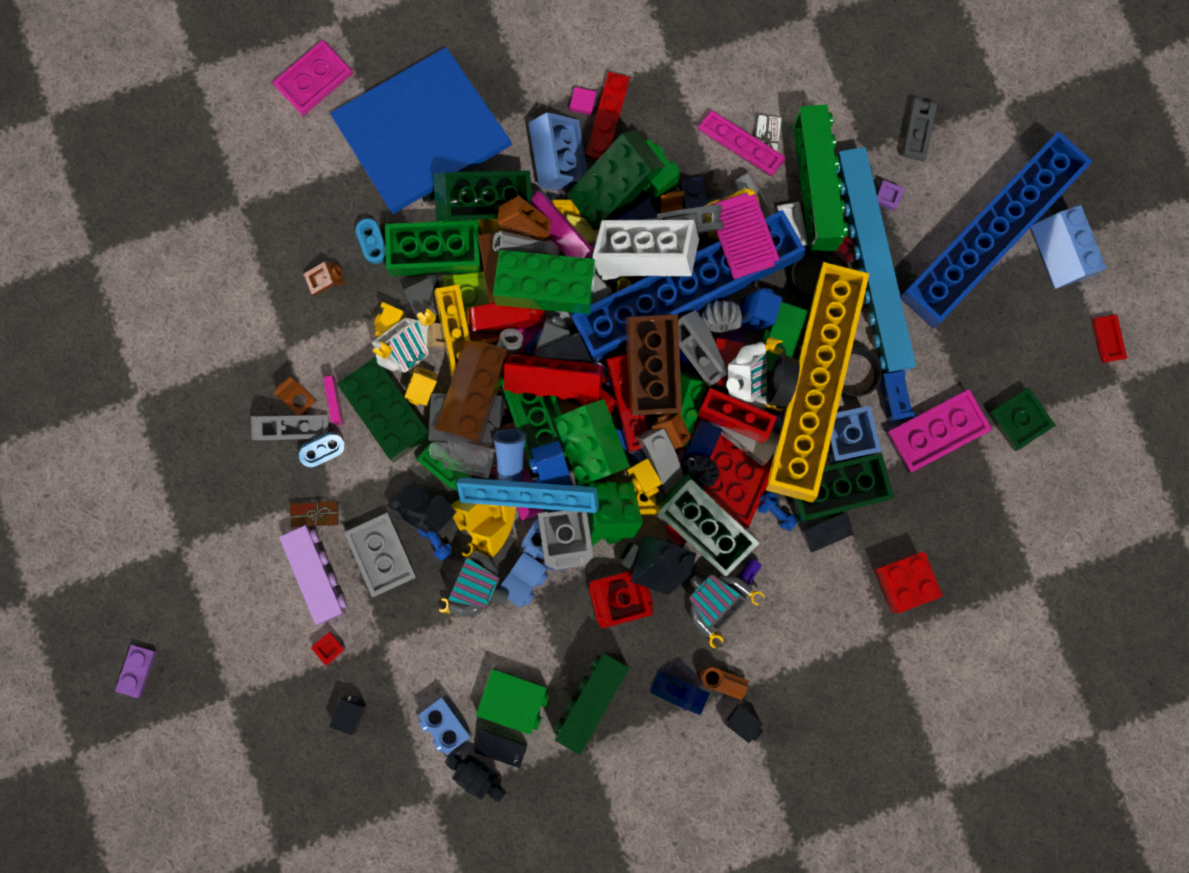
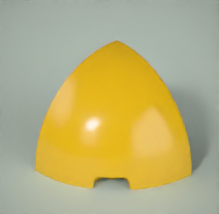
(485, 523)

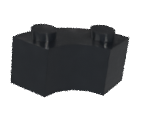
(421, 508)

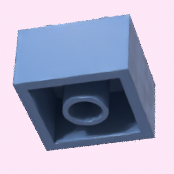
(853, 435)

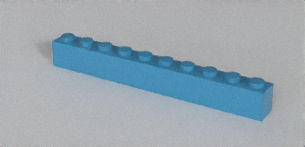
(874, 257)

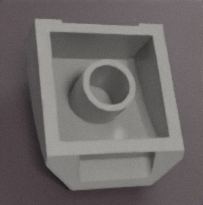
(565, 539)

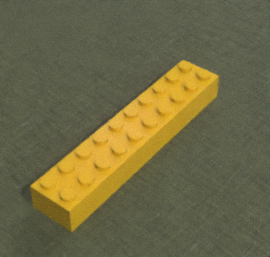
(823, 368)

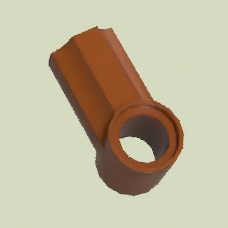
(725, 682)

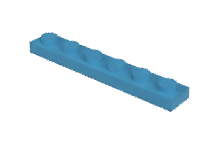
(528, 495)

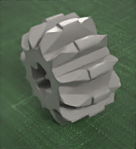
(722, 317)

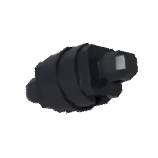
(475, 777)

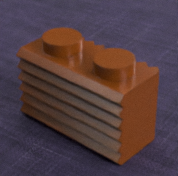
(523, 219)

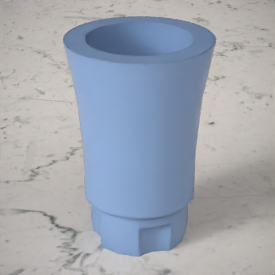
(509, 453)

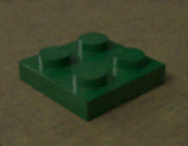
(1022, 419)

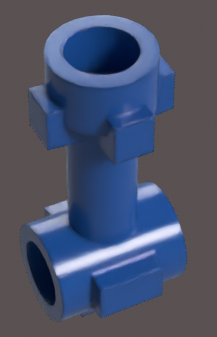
(768, 503)
(442, 551)

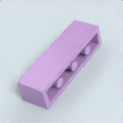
(313, 575)

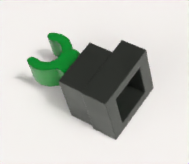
(629, 555)

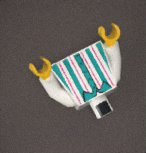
(404, 343)
(749, 374)

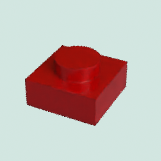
(328, 648)

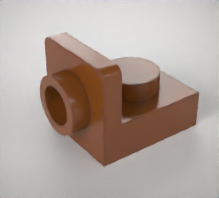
(323, 277)
(674, 427)

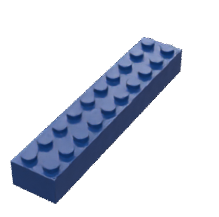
(995, 230)
(664, 295)

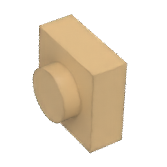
(435, 336)

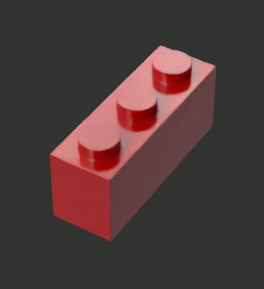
(737, 416)

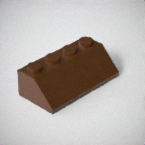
(473, 391)

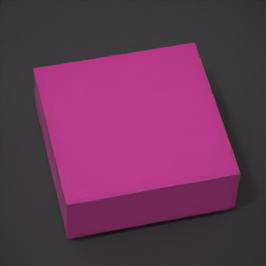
(583, 101)

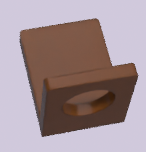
(288, 390)

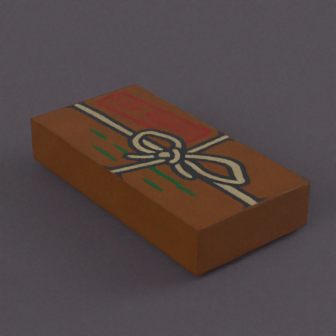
(314, 514)

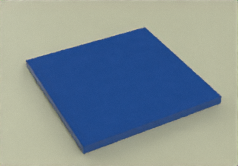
(420, 127)

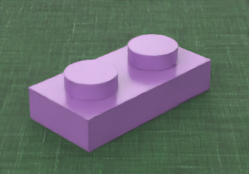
(135, 671)

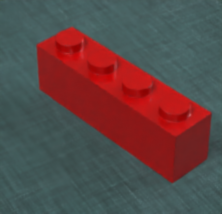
(553, 377)

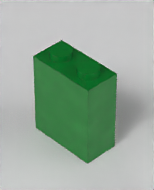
(512, 701)

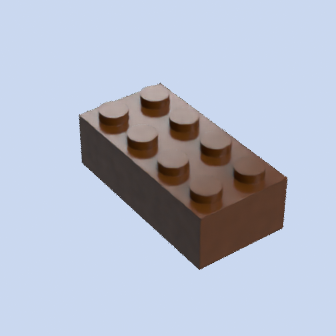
(653, 364)

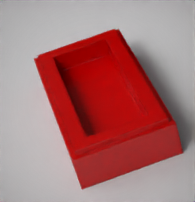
(1109, 338)

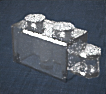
(463, 457)

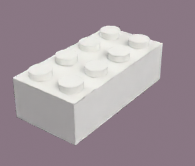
(646, 247)

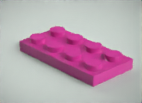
(939, 431)

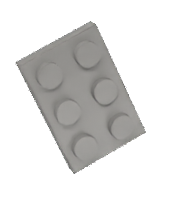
(380, 555)

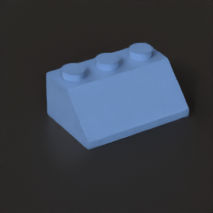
(557, 151)
(1068, 247)

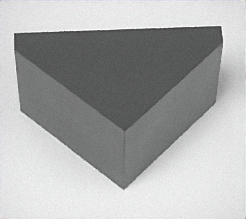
(422, 294)

